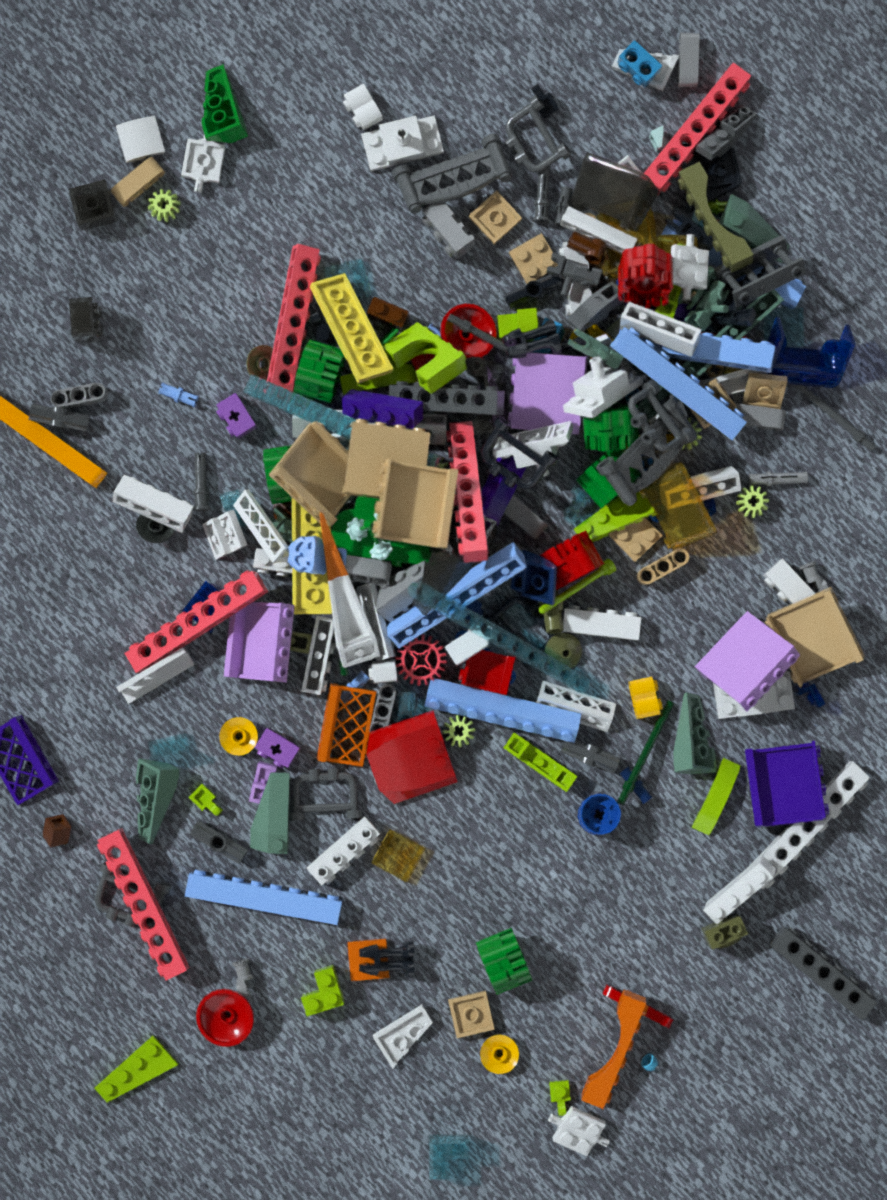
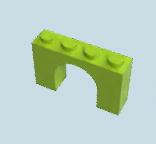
(420, 340)

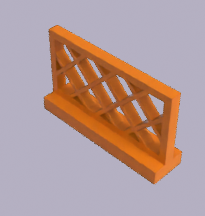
(329, 722)

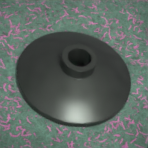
(144, 528)

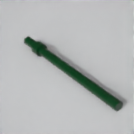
(628, 785)

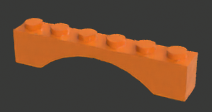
(599, 1085)

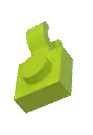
(204, 799)
(560, 1093)

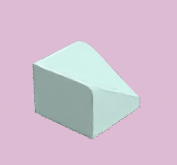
(658, 139)

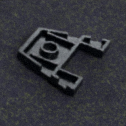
(722, 174)
(735, 315)

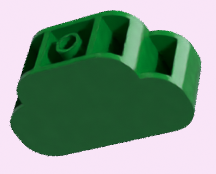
(364, 509)

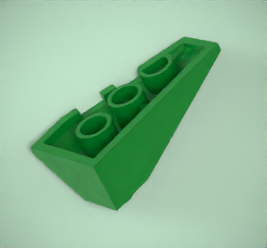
(221, 111)

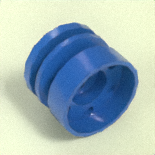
(609, 819)

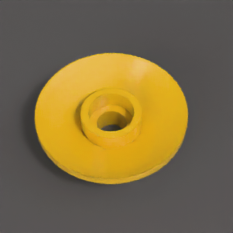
(231, 743)
(500, 1064)

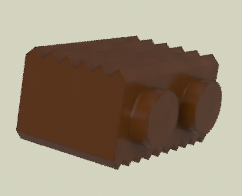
(388, 313)

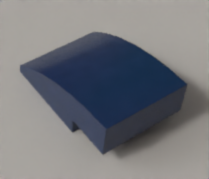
(536, 580)

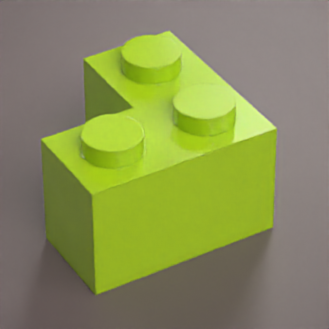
(524, 319)
(327, 996)

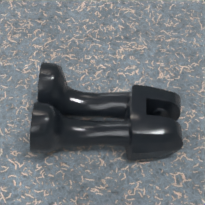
(517, 340)
(404, 966)

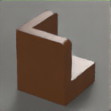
(56, 830)

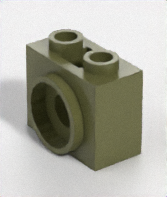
(724, 933)

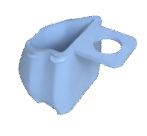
(308, 555)

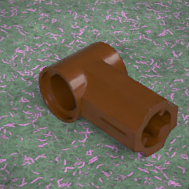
(591, 248)

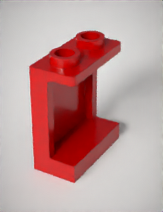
(488, 672)

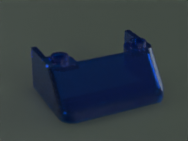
(811, 366)

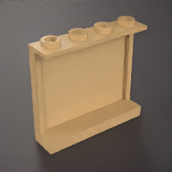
(372, 446)
(315, 472)
(415, 504)
(818, 633)

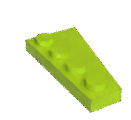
(615, 517)
(141, 1066)

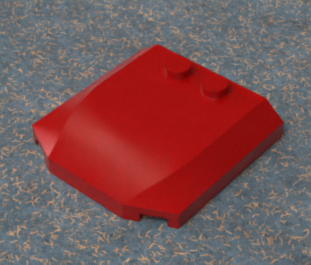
(409, 758)

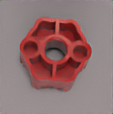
(645, 274)
(573, 558)

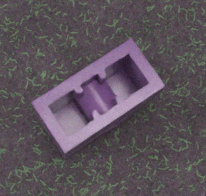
(234, 405)
(270, 739)

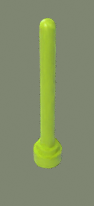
(606, 569)

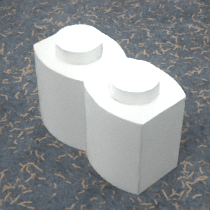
(363, 107)
(383, 671)

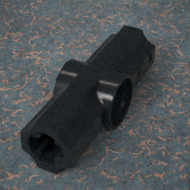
(521, 295)

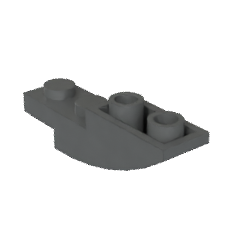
(727, 134)
(596, 307)

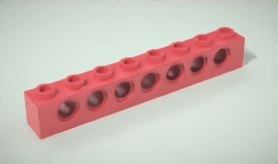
(733, 77)
(311, 257)
(465, 461)
(255, 590)
(153, 910)

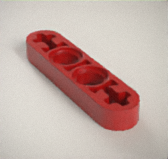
(651, 1013)

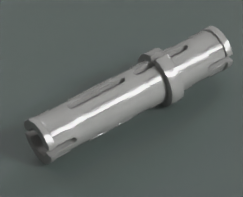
(778, 478)

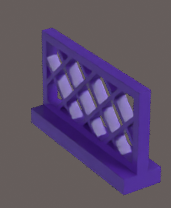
(34, 755)

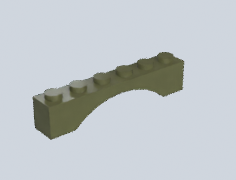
(733, 249)

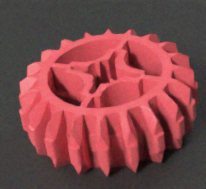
(434, 671)

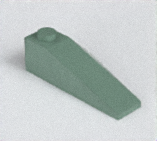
(747, 223)
(691, 744)
(157, 788)
(271, 823)

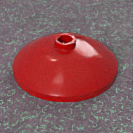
(473, 345)
(219, 1027)

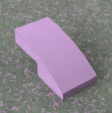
(260, 781)

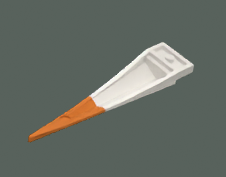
(351, 627)

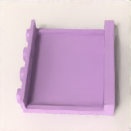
(542, 388)
(260, 642)
(747, 660)

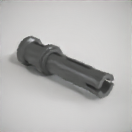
(542, 203)
(201, 492)

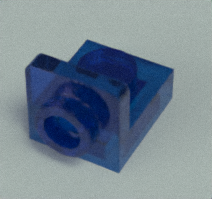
(813, 696)

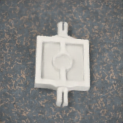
(203, 162)
(689, 267)
(578, 1130)

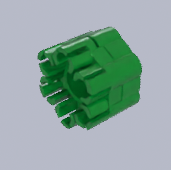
(319, 371)
(610, 427)
(271, 458)
(597, 485)
(503, 961)

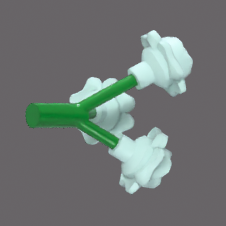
(357, 530)

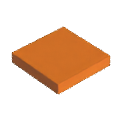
(355, 960)

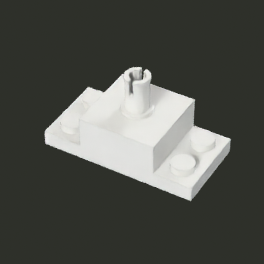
(402, 142)
(600, 389)
(538, 440)
(776, 699)

